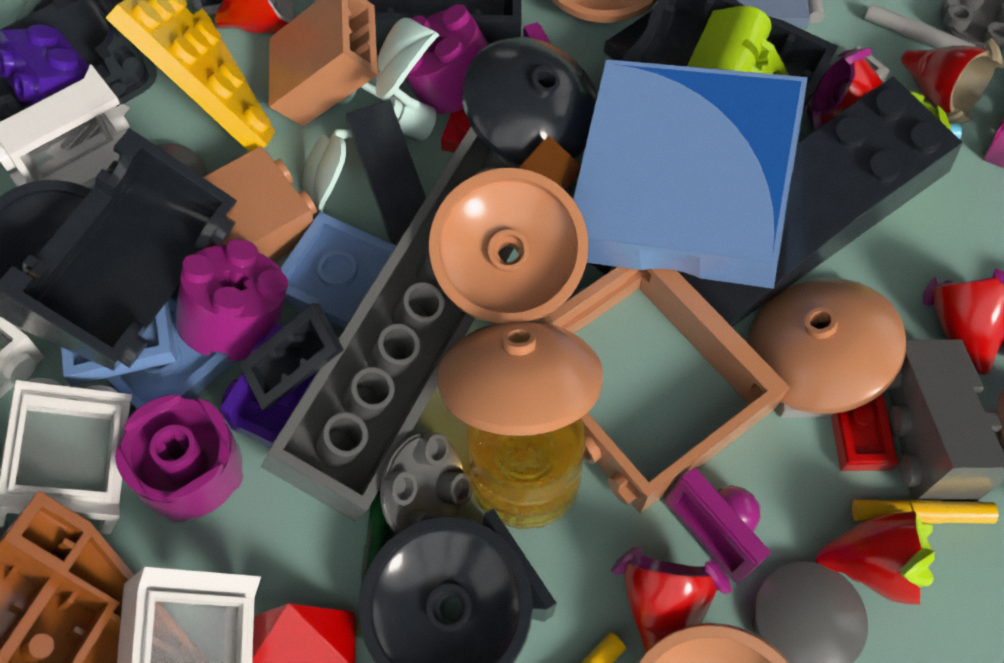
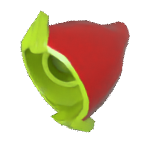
(885, 555)

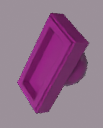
(721, 522)

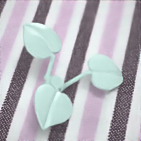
(396, 59)

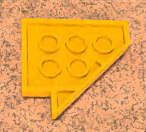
(197, 61)

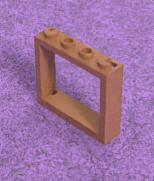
(714, 341)

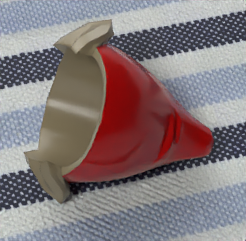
(954, 75)

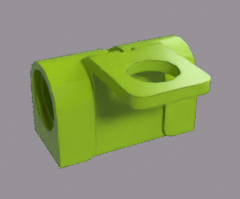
(738, 42)

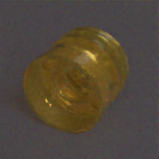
(549, 477)

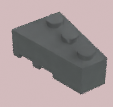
(942, 425)

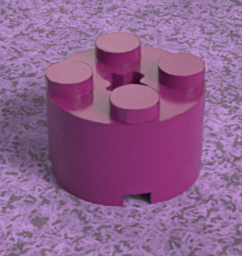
(442, 67)
(229, 299)
(162, 434)

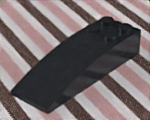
(845, 184)

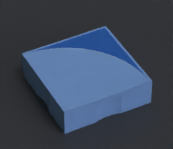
(690, 170)

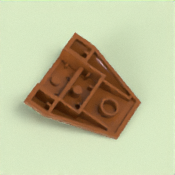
(58, 588)

